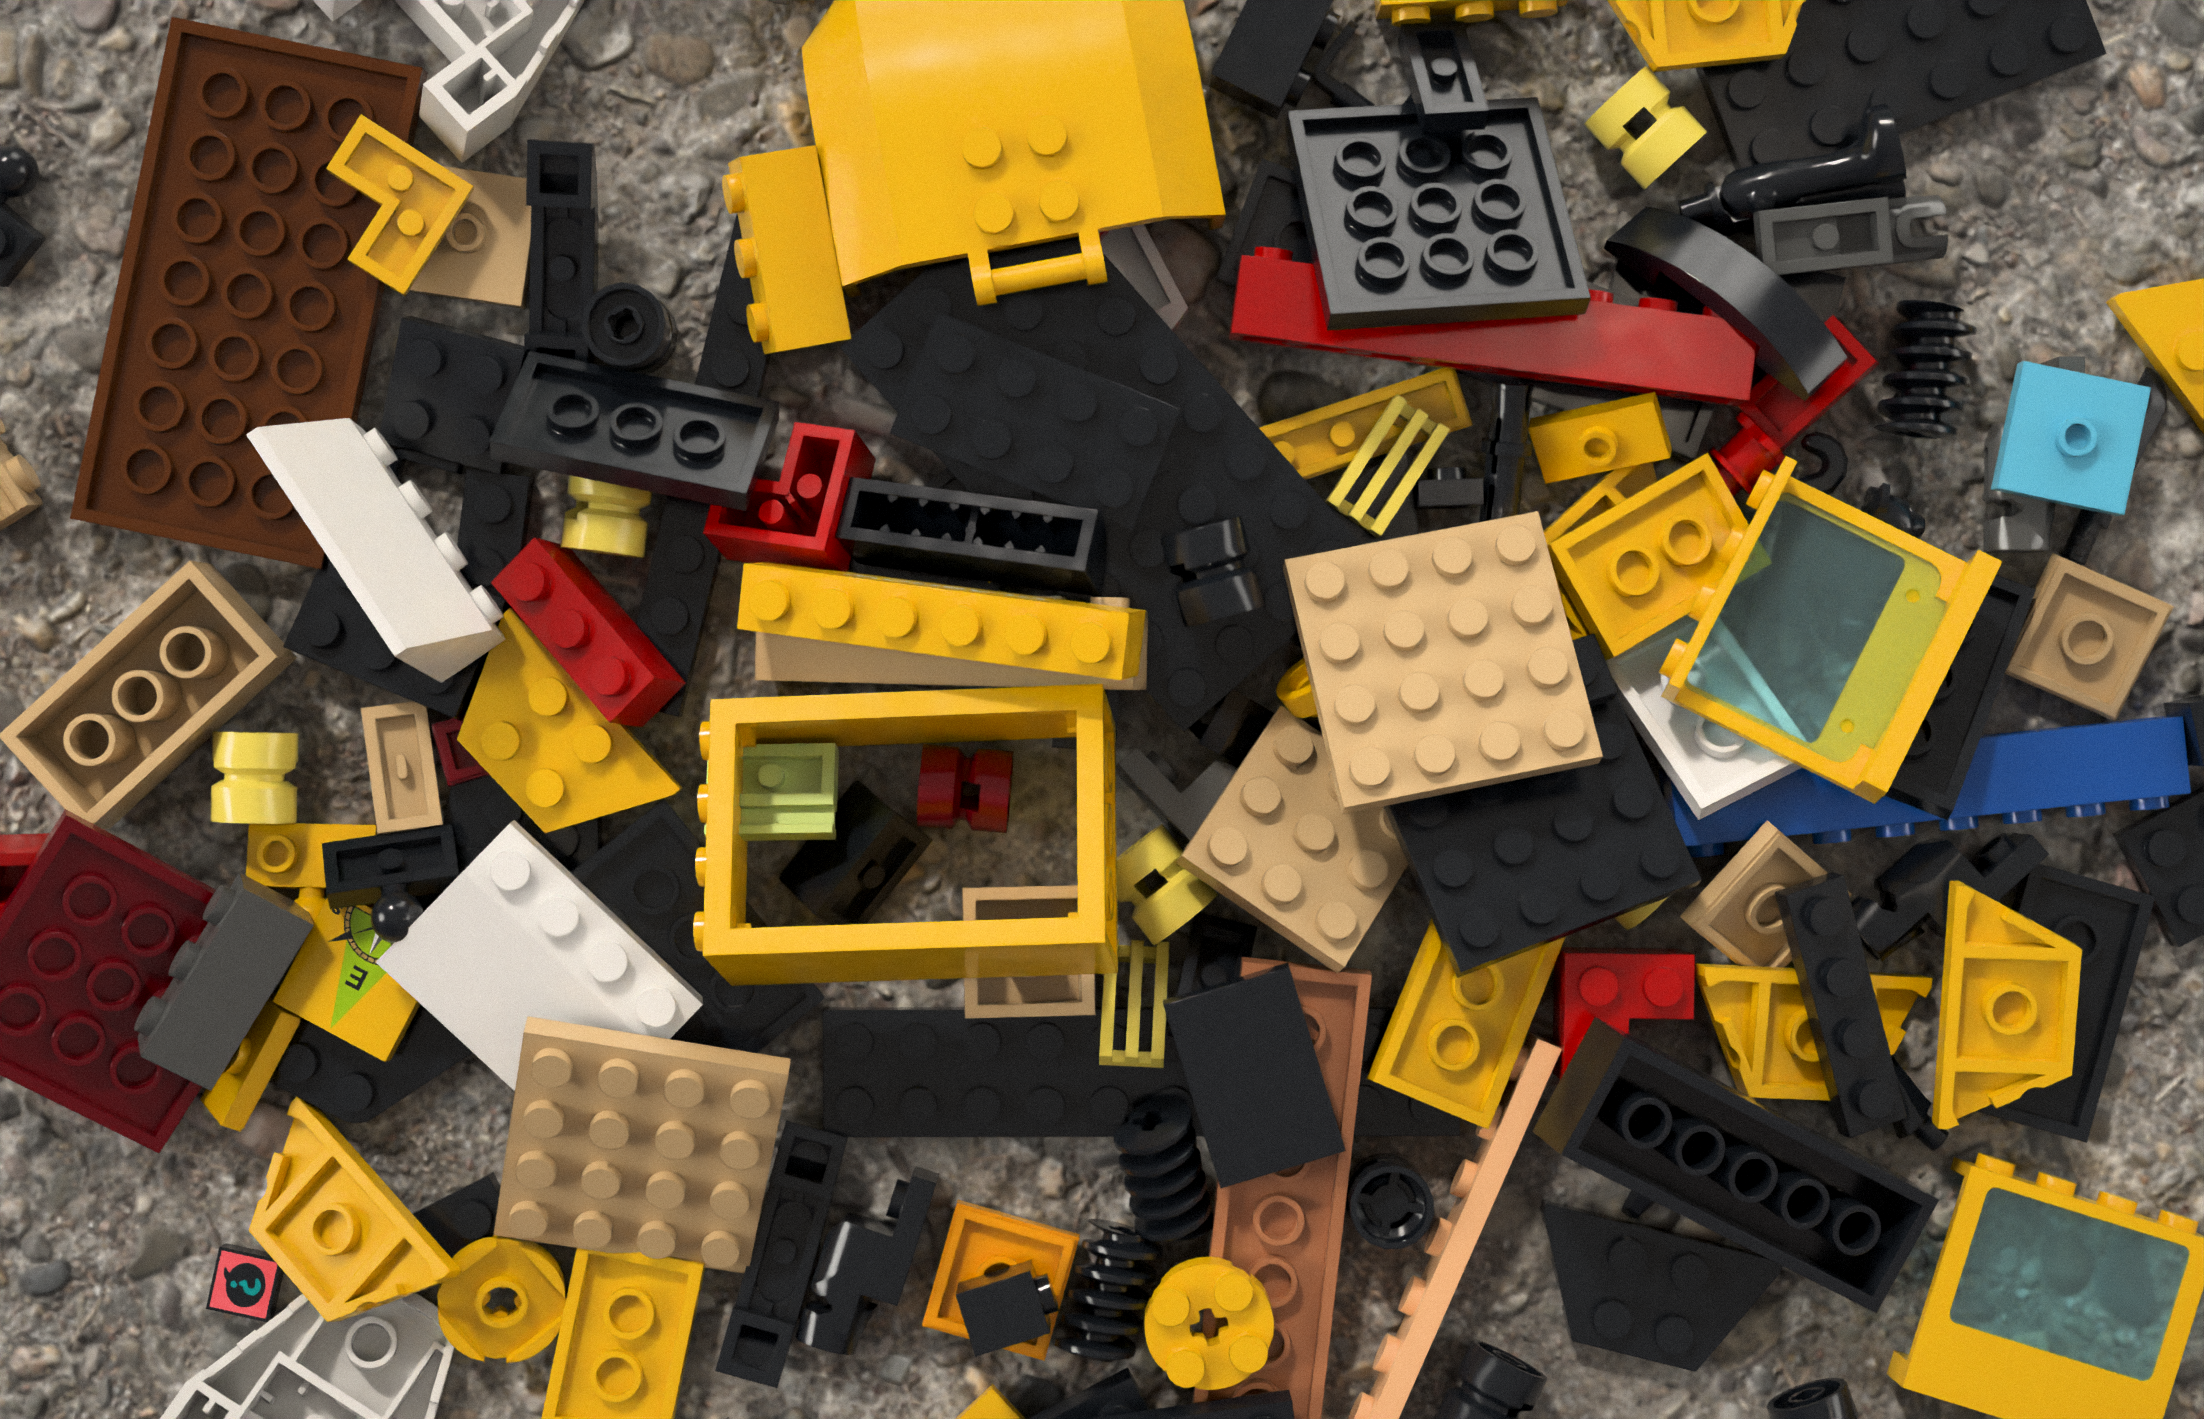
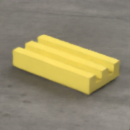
(1416, 421)
(1131, 1056)

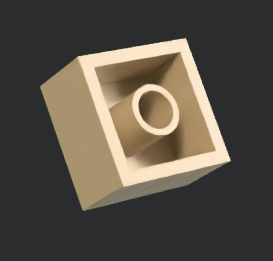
(1025, 994)

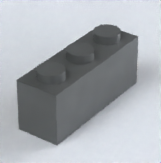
(222, 980)

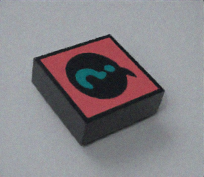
(245, 1283)

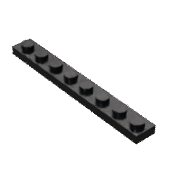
(683, 557)

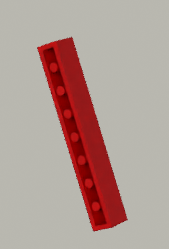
(1605, 349)

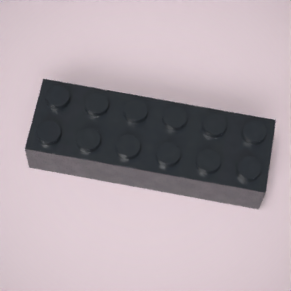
(1734, 1165)

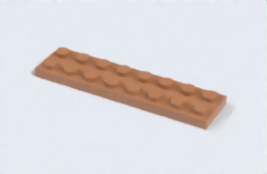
(1292, 1220)

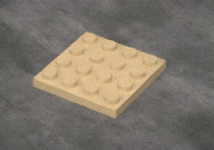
(1441, 662)
(639, 1144)

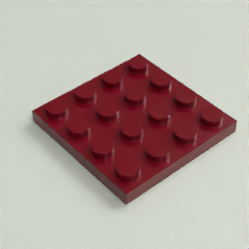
(79, 961)

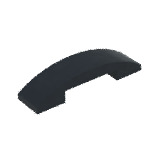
(563, 245)
(1738, 288)
(782, 1254)

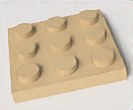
(1290, 853)

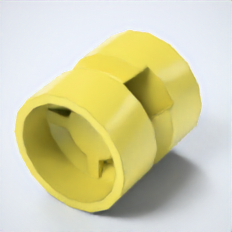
(1657, 147)
(605, 519)
(254, 777)
(1170, 903)

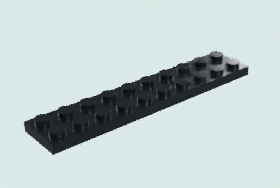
(1032, 1077)

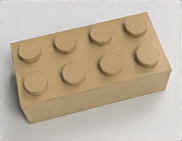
(147, 695)

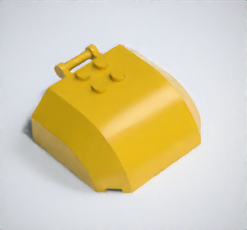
(1004, 131)

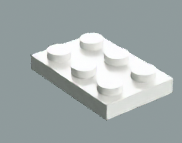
(1699, 756)

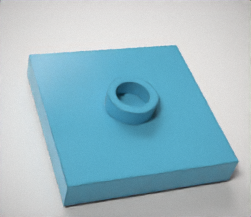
(2070, 438)

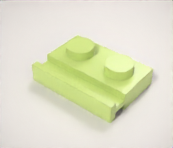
(789, 792)

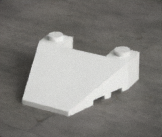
(494, 58)
(307, 1368)

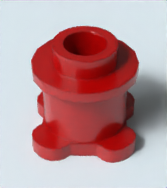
(1746, 456)

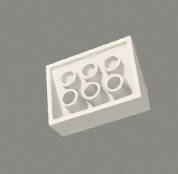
(382, 542)
(531, 942)

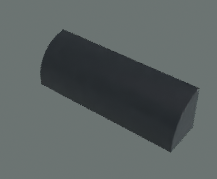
(974, 536)

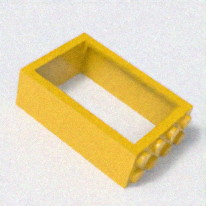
(916, 950)

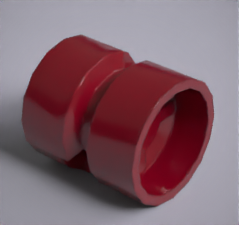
(942, 786)

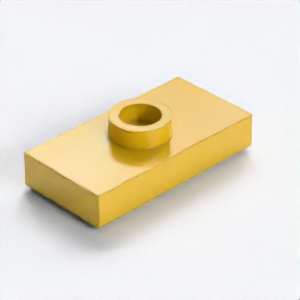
(1600, 437)
(251, 1066)

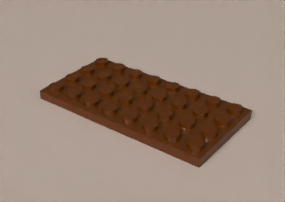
(237, 288)

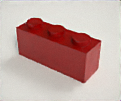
(588, 633)

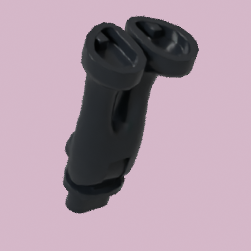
(1859, 172)

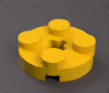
(499, 1332)
(1190, 1356)

